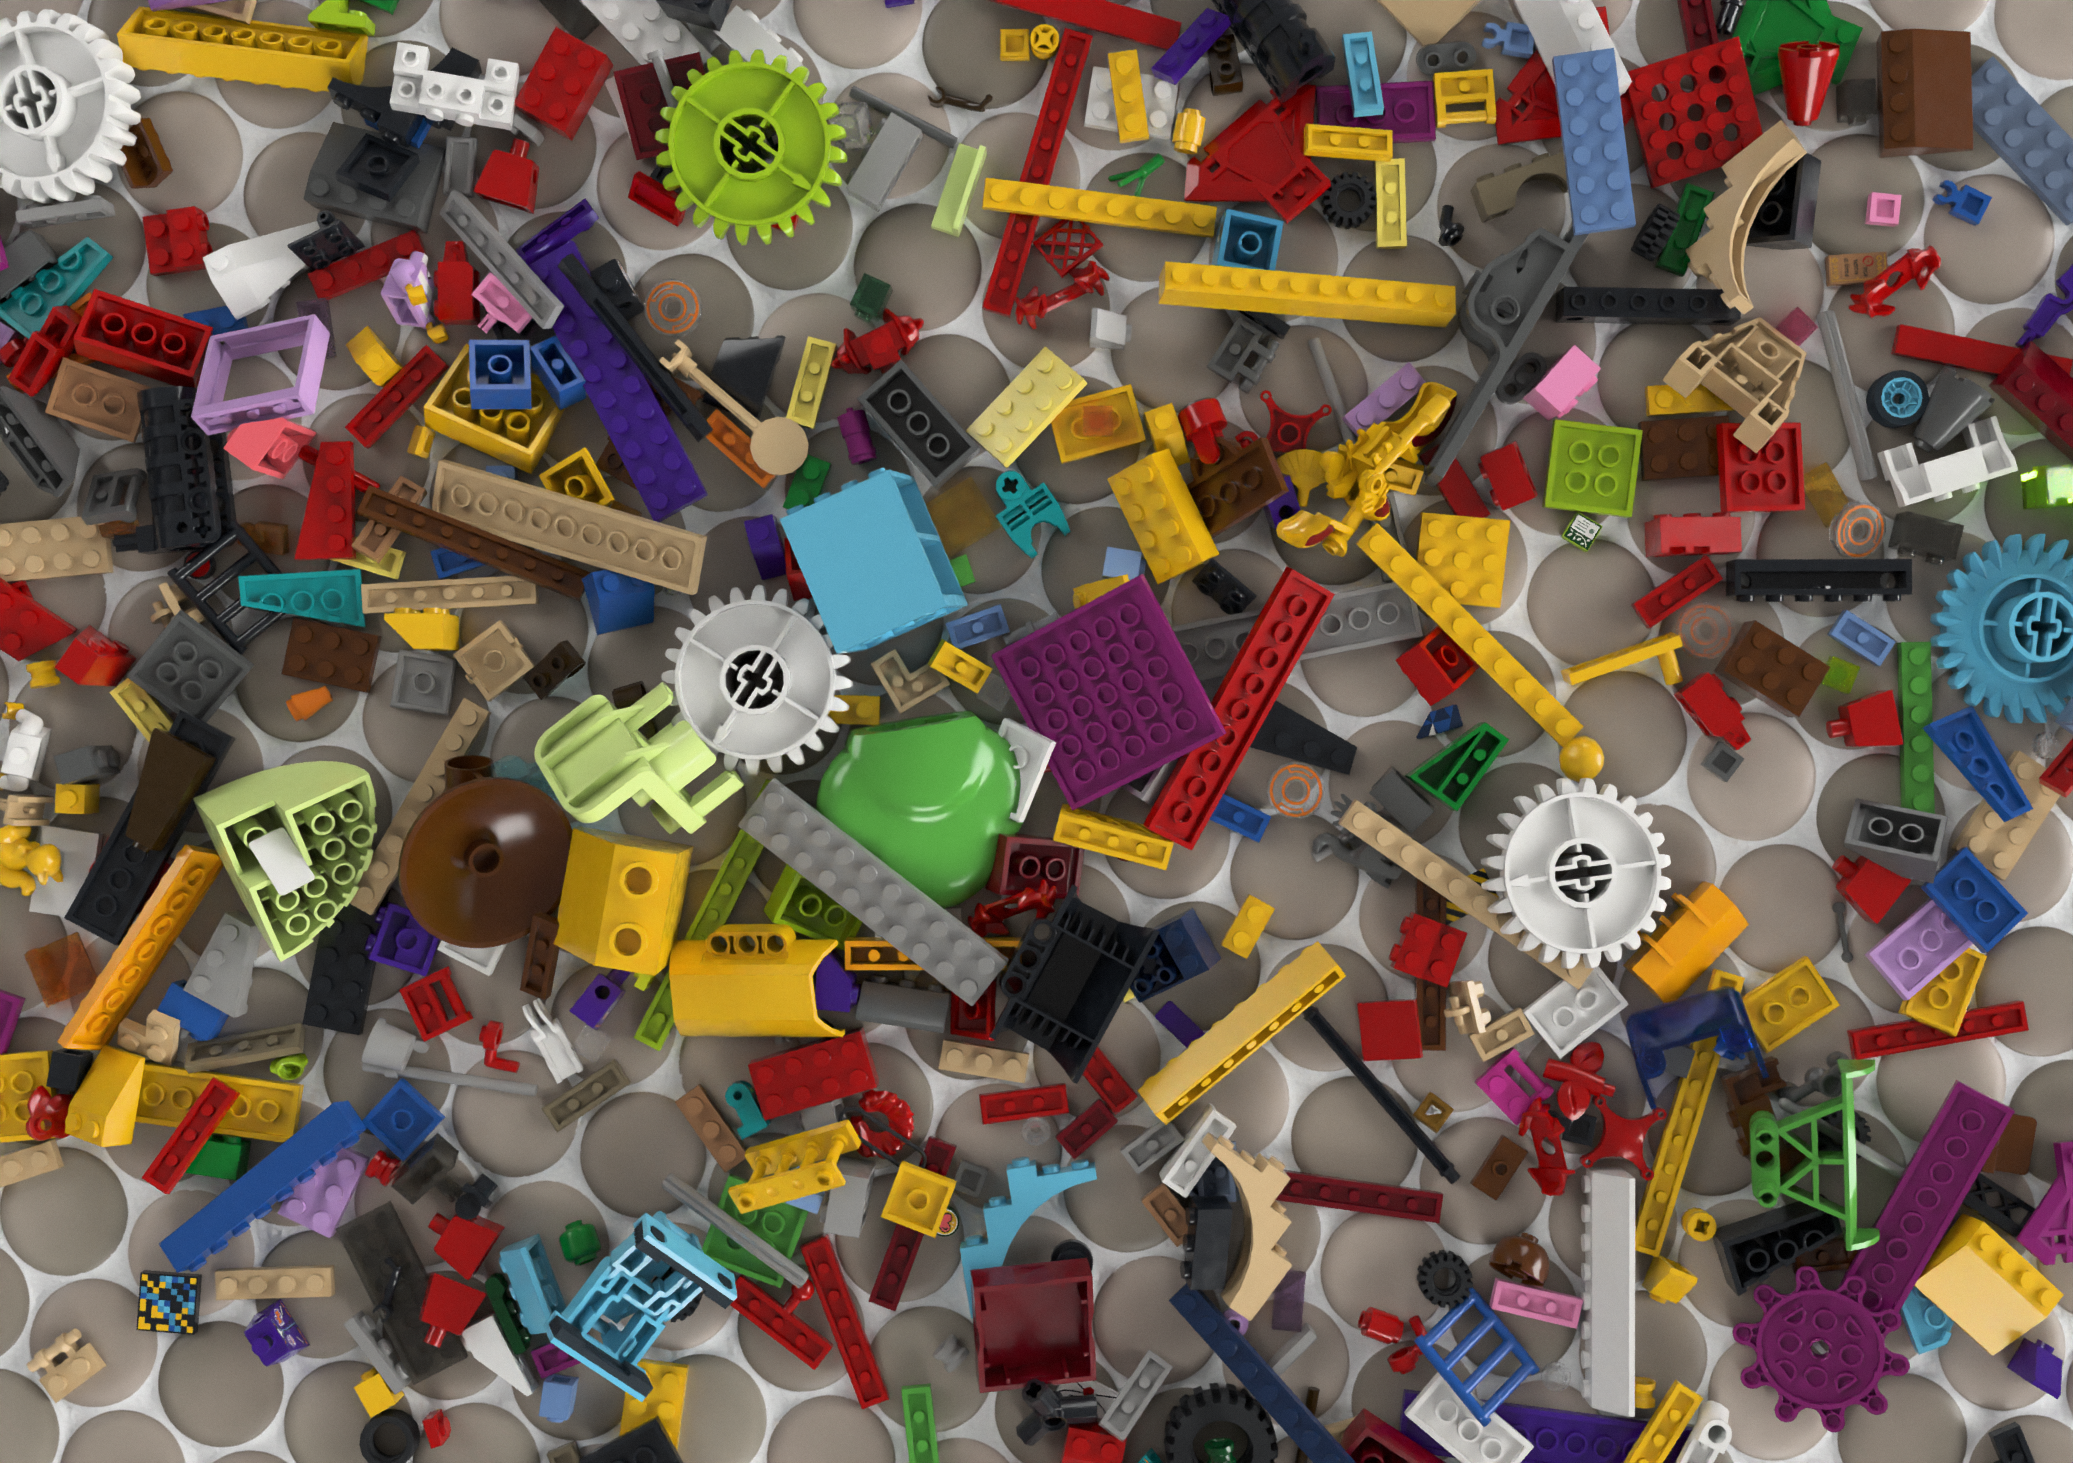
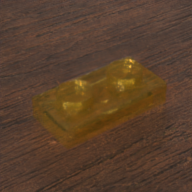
(1824, 493)

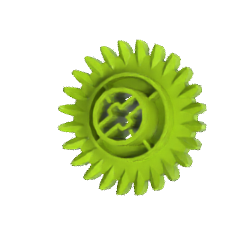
(723, 106)

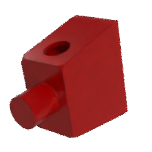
(510, 178)
(1868, 721)
(1868, 887)
(465, 1242)
(448, 1307)

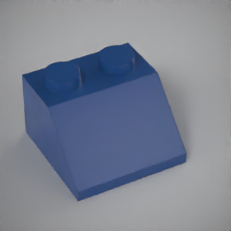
(618, 601)

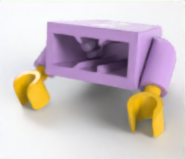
(410, 293)

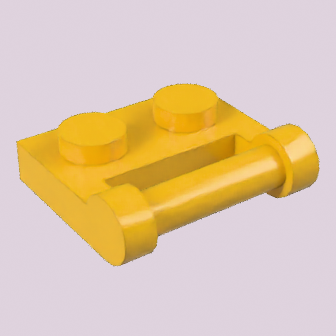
(1464, 88)

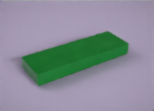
(1690, 207)

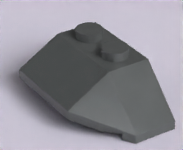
(38, 441)

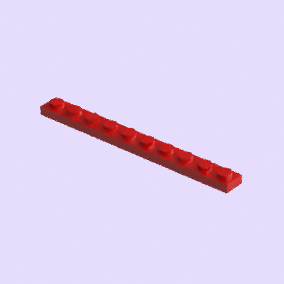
(1038, 169)

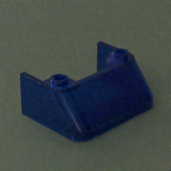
(1686, 1022)

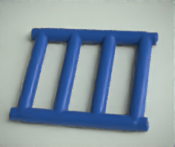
(1444, 1366)

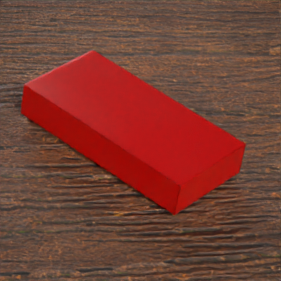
(655, 198)

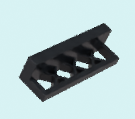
(1992, 1213)

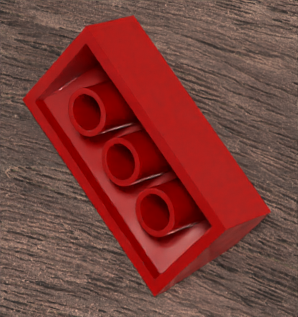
(142, 339)

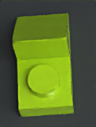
(335, 16)

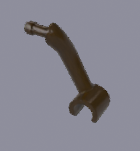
(959, 102)

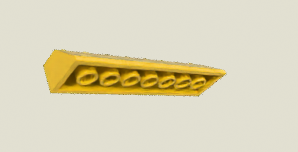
(242, 52)

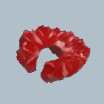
(899, 1118)

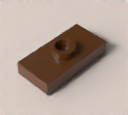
(1499, 1167)

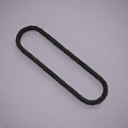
(888, 1129)

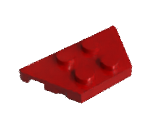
(27, 624)

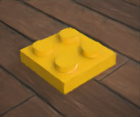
(918, 1199)

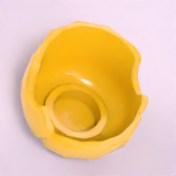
(1581, 758)

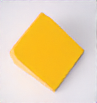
(421, 441)

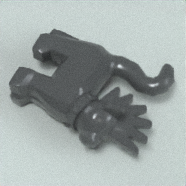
(1363, 856)

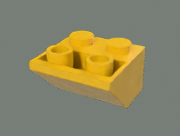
(427, 630)

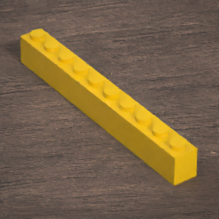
(1306, 294)

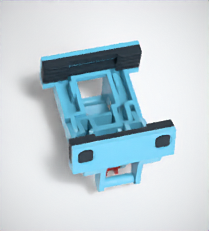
(611, 1292)

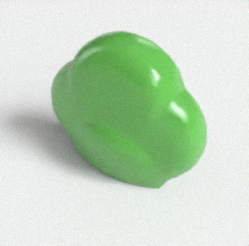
(926, 799)

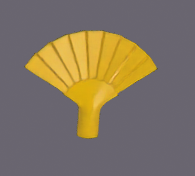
(1304, 471)

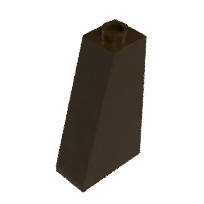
(165, 789)

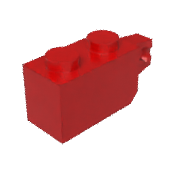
(455, 284)
(1713, 709)

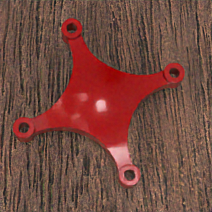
(1287, 430)
(1623, 1137)

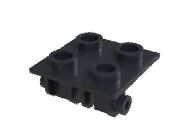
(327, 244)
(1223, 588)

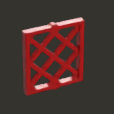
(1077, 259)

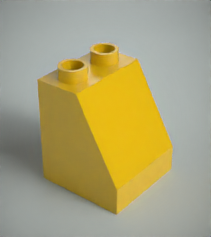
(622, 899)

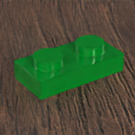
(807, 482)

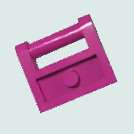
(1506, 1092)

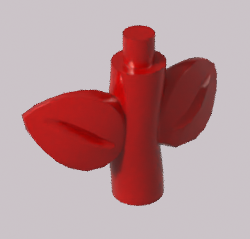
(1579, 1079)

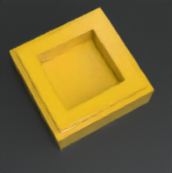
(1014, 45)

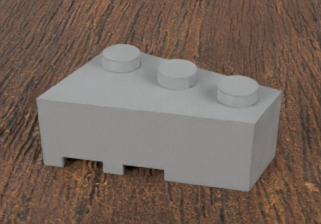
(227, 965)

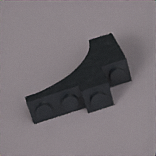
(375, 105)

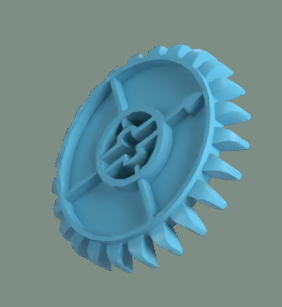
(2010, 628)

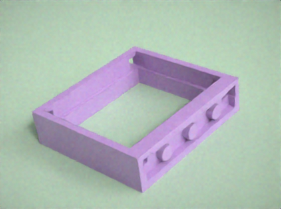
(221, 416)

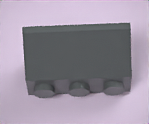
(903, 1004)

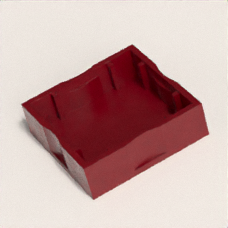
(1033, 1324)

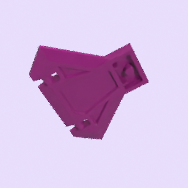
(2053, 1214)

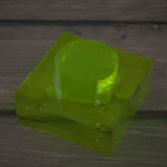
(1840, 675)

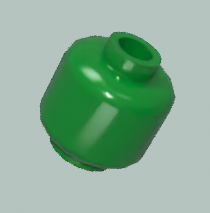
(580, 1243)

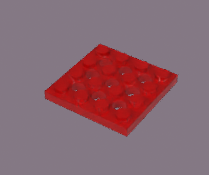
(1668, 73)

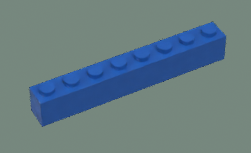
(263, 1186)

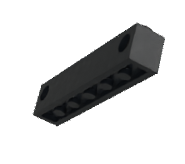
(1644, 306)
(1818, 578)

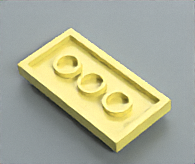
(1026, 407)

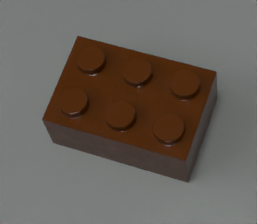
(1772, 669)

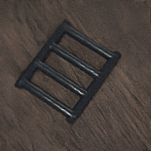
(200, 598)

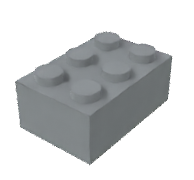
(848, 1205)

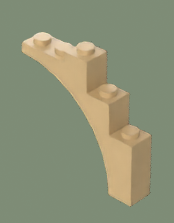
(1731, 215)
(1261, 1259)

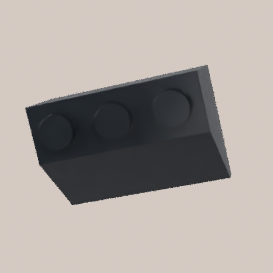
(1789, 209)

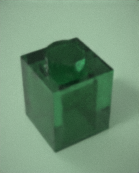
(870, 298)

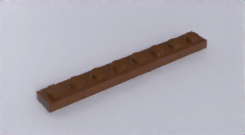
(472, 543)

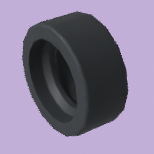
(398, 1418)

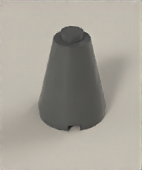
(1950, 409)

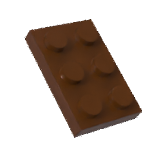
(1679, 448)
(331, 655)

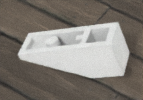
(491, 1347)

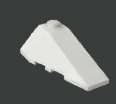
(255, 268)

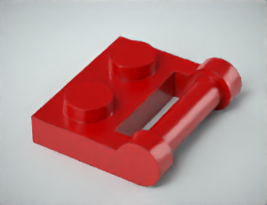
(427, 1008)

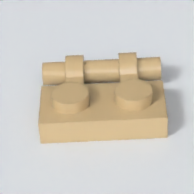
(72, 1372)

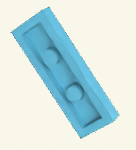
(1362, 74)

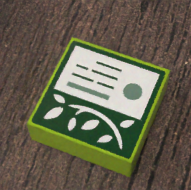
(1581, 531)

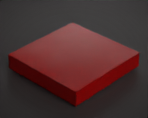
(1390, 1030)

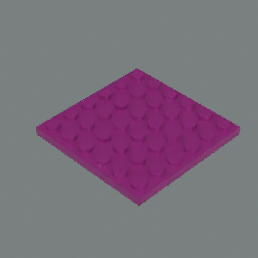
(1109, 692)

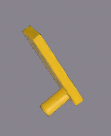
(1660, 646)

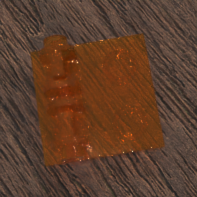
(61, 969)

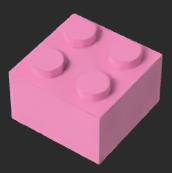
(1563, 381)

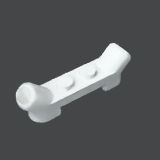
(1709, 1435)

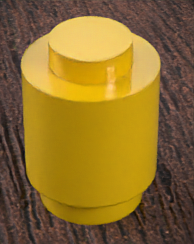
(1188, 131)

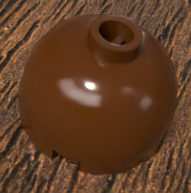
(1522, 1259)

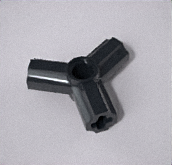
(1052, 1411)

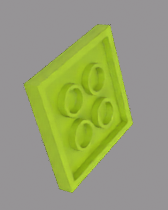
(1592, 468)

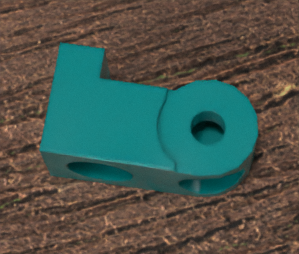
(745, 1101)

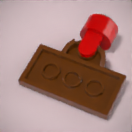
(1227, 479)

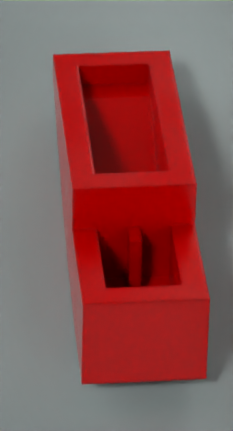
(46, 350)

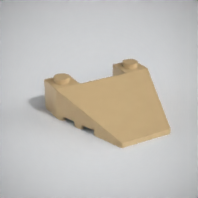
(1750, 371)

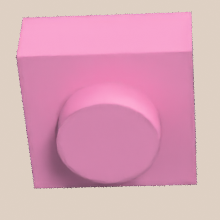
(1883, 209)

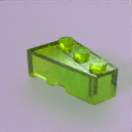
(2048, 487)

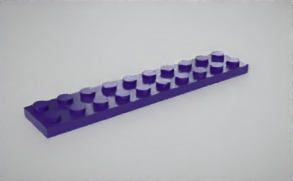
(622, 398)
(1555, 1434)

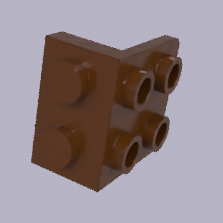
(2014, 1147)

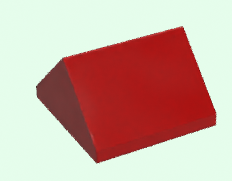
(974, 1020)

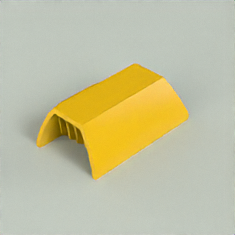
(748, 987)

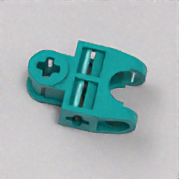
(1019, 502)

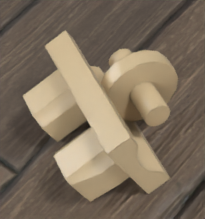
(173, 597)
(1466, 1008)

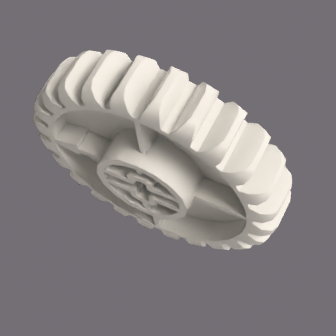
(61, 106)

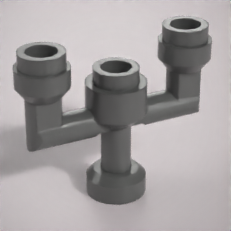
(1817, 1079)

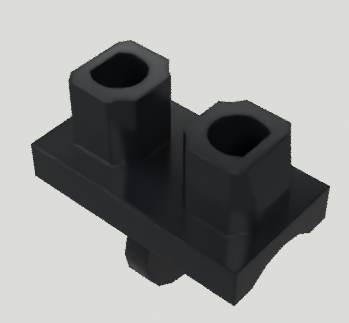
(477, 1195)

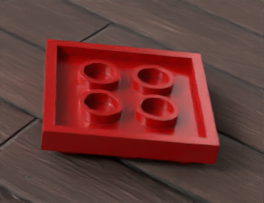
(1761, 480)

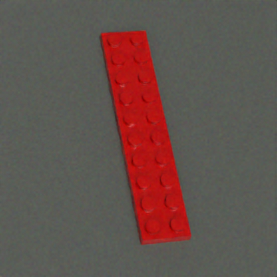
(1241, 706)

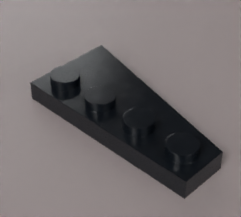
(1302, 740)

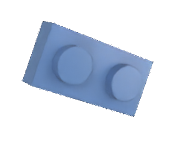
(978, 627)
(1861, 638)

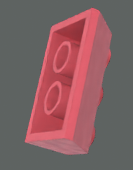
(269, 445)

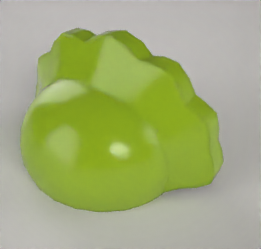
(289, 1066)

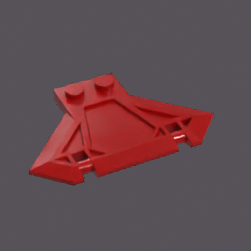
(1537, 91)
(1262, 159)

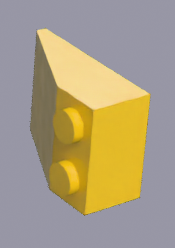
(107, 1099)

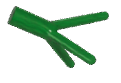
(1141, 173)

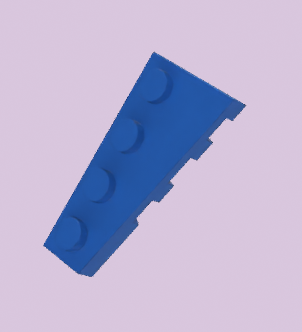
(1976, 756)

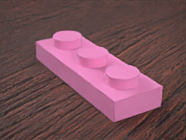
(1536, 1303)

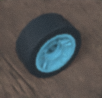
(1912, 400)

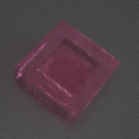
(1796, 326)

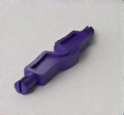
(2049, 310)

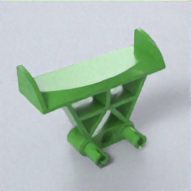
(1766, 1175)

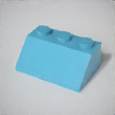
(532, 1282)

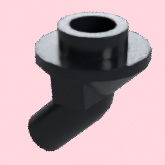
(1450, 232)

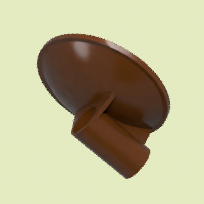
(484, 857)

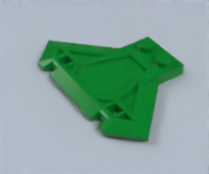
(1773, 22)

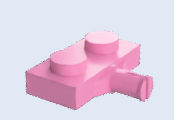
(500, 305)

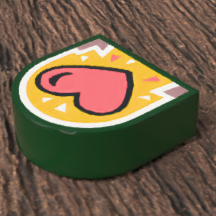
(949, 1222)

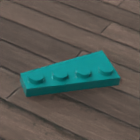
(55, 287)
(317, 595)

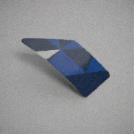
(1441, 721)

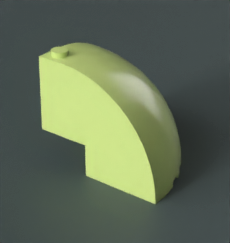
(330, 821)

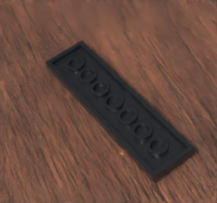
(127, 874)

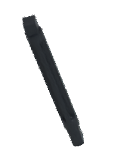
(635, 347)

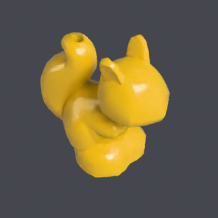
(19, 852)

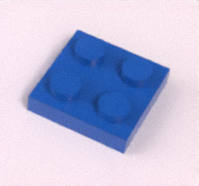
(403, 1119)

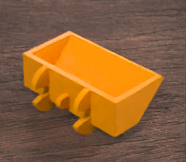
(1686, 942)

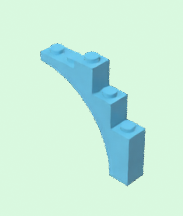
(1004, 1217)

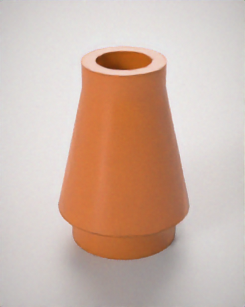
(308, 703)

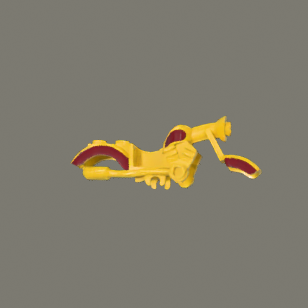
(1361, 475)

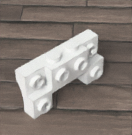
(453, 96)
(1983, 460)

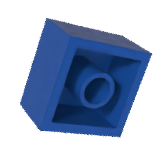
(500, 374)

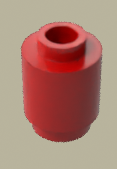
(1380, 1325)

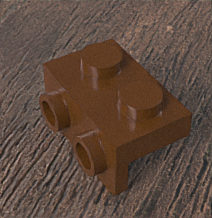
(146, 159)

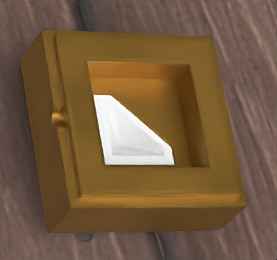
(1433, 1112)

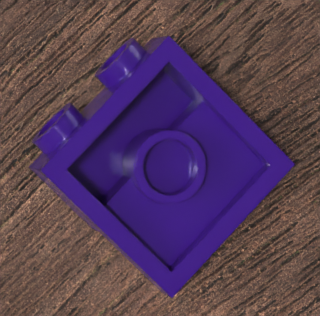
(401, 940)

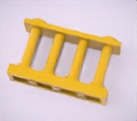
(794, 1151)

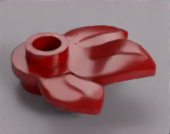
(50, 1111)

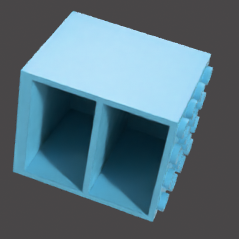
(873, 560)

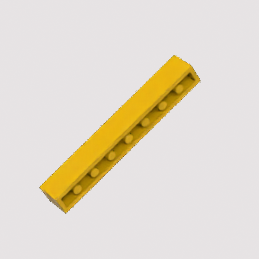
(1241, 1032)

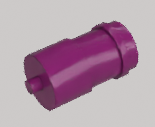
(857, 436)

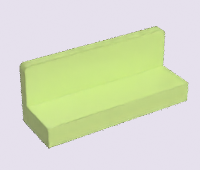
(959, 189)

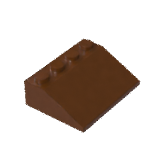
(1924, 92)

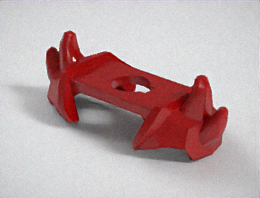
(1915, 265)
(1085, 281)
(852, 355)
(989, 917)
(1552, 1168)

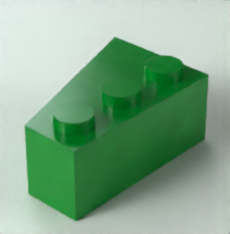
(1459, 765)

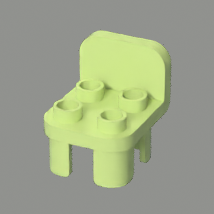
(602, 759)

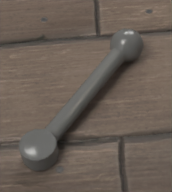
(1840, 908)

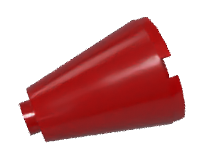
(1806, 77)

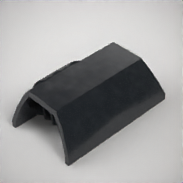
(1073, 982)

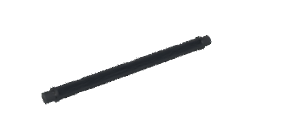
(1381, 1094)

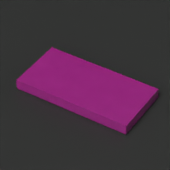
(1407, 110)

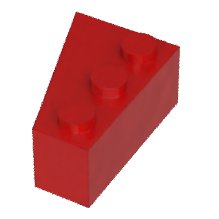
(1692, 535)
(95, 659)

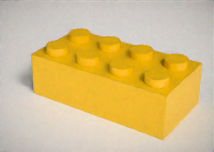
(1163, 516)

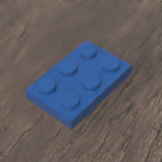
(1974, 900)

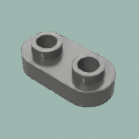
(1446, 57)
(1520, 379)

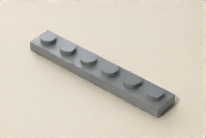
(501, 259)

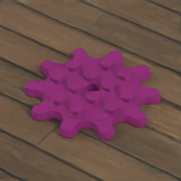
(1820, 1381)

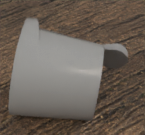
(391, 1046)

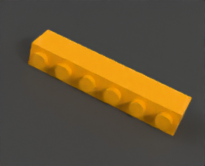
(879, 954)

